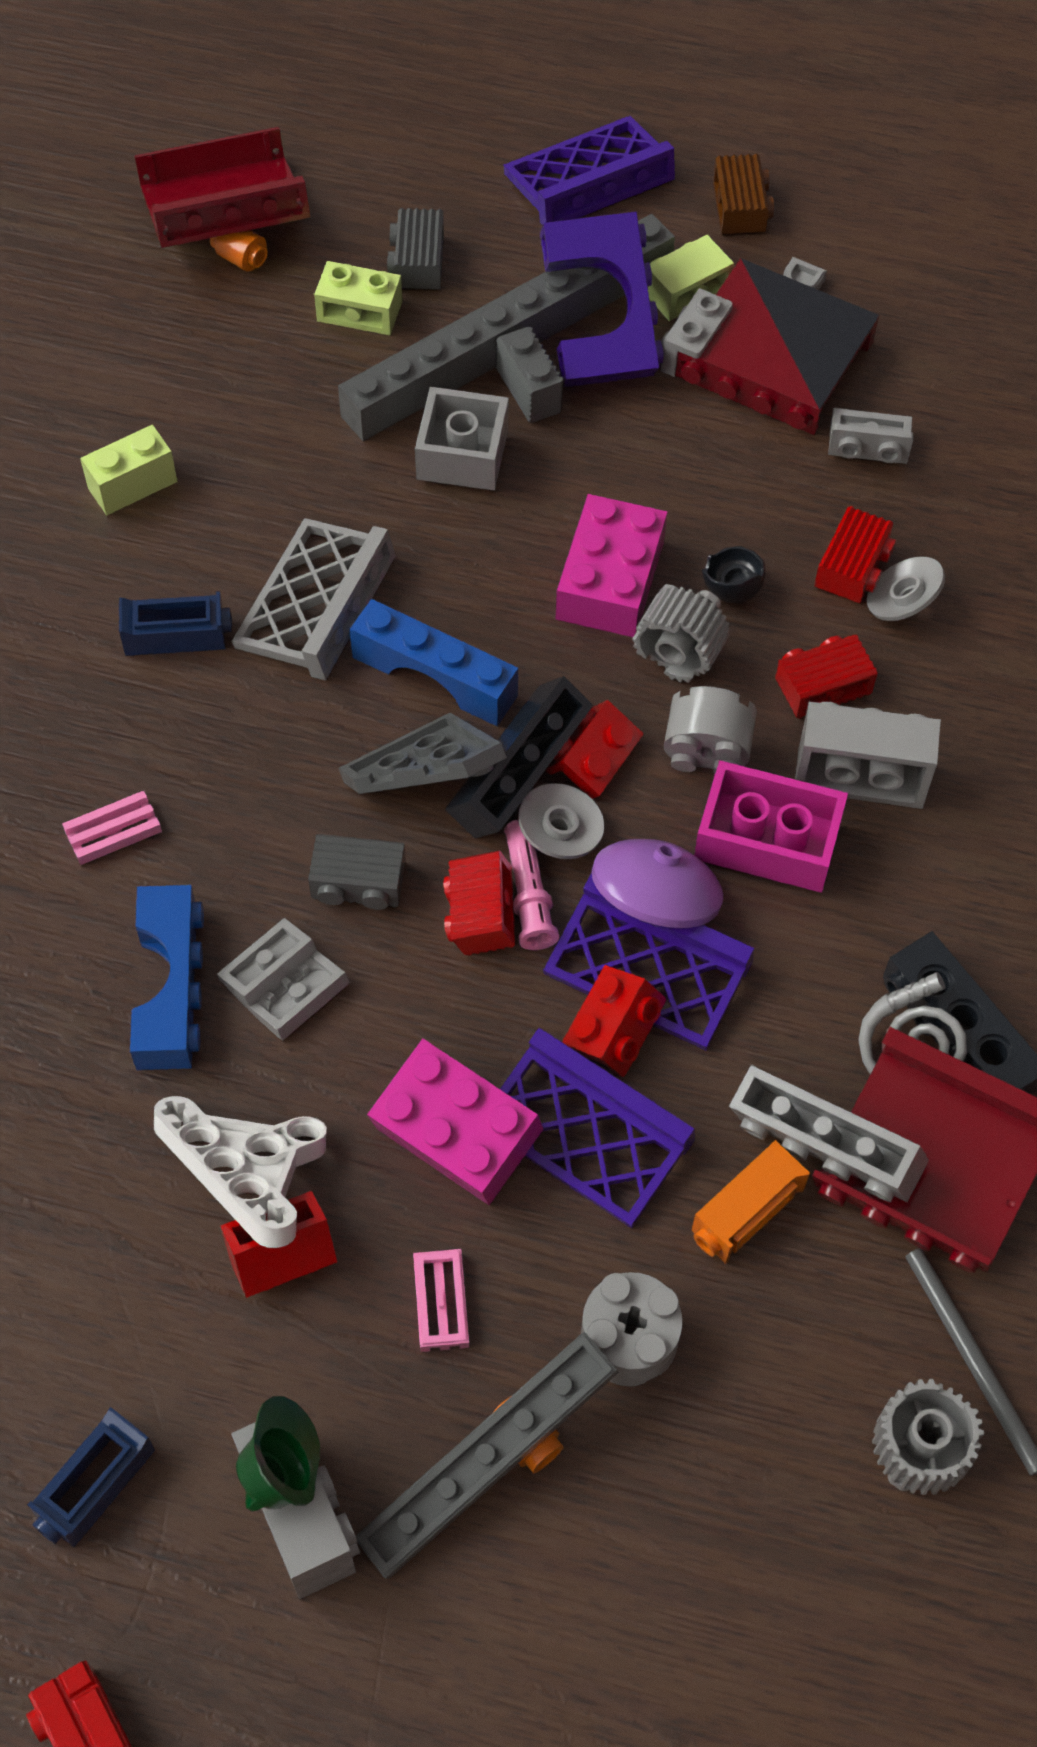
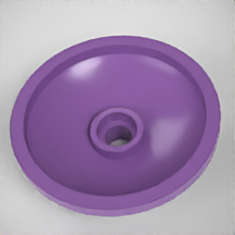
(657, 883)

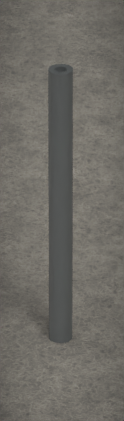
(974, 1359)

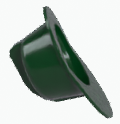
(280, 1458)

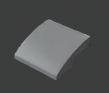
(283, 979)

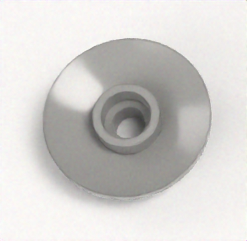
(906, 588)
(562, 808)

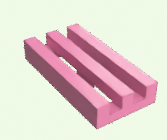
(109, 821)
(444, 1339)

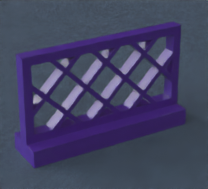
(596, 184)
(698, 942)
(618, 1102)

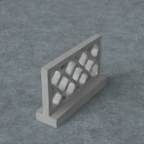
(346, 599)

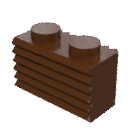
(741, 194)

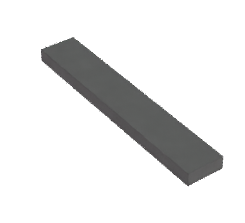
(486, 1455)

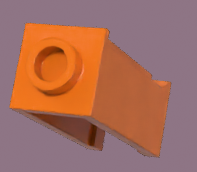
(749, 1202)

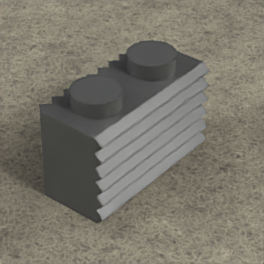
(418, 248)
(529, 374)
(357, 871)

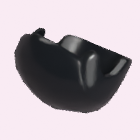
(734, 574)

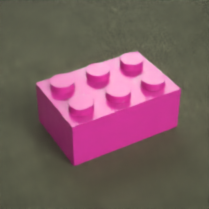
(611, 565)
(770, 826)
(456, 1121)

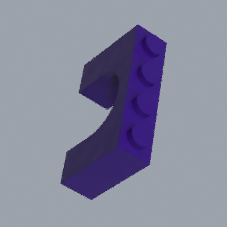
(616, 247)

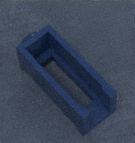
(173, 624)
(136, 1450)

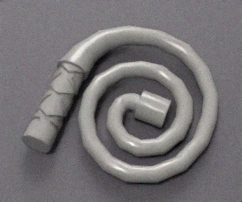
(900, 998)

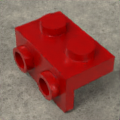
(597, 749)
(615, 1019)

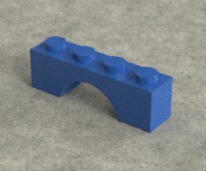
(473, 677)
(164, 1026)

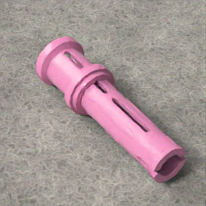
(532, 901)

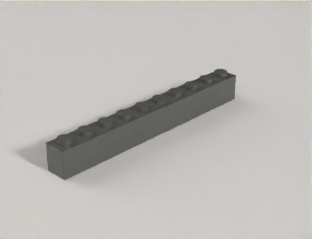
(468, 345)

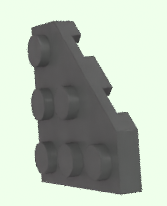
(427, 755)

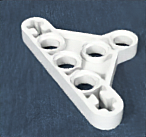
(234, 1147)

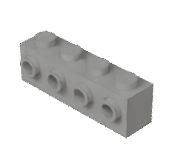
(830, 1134)

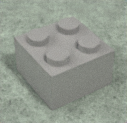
(462, 438)

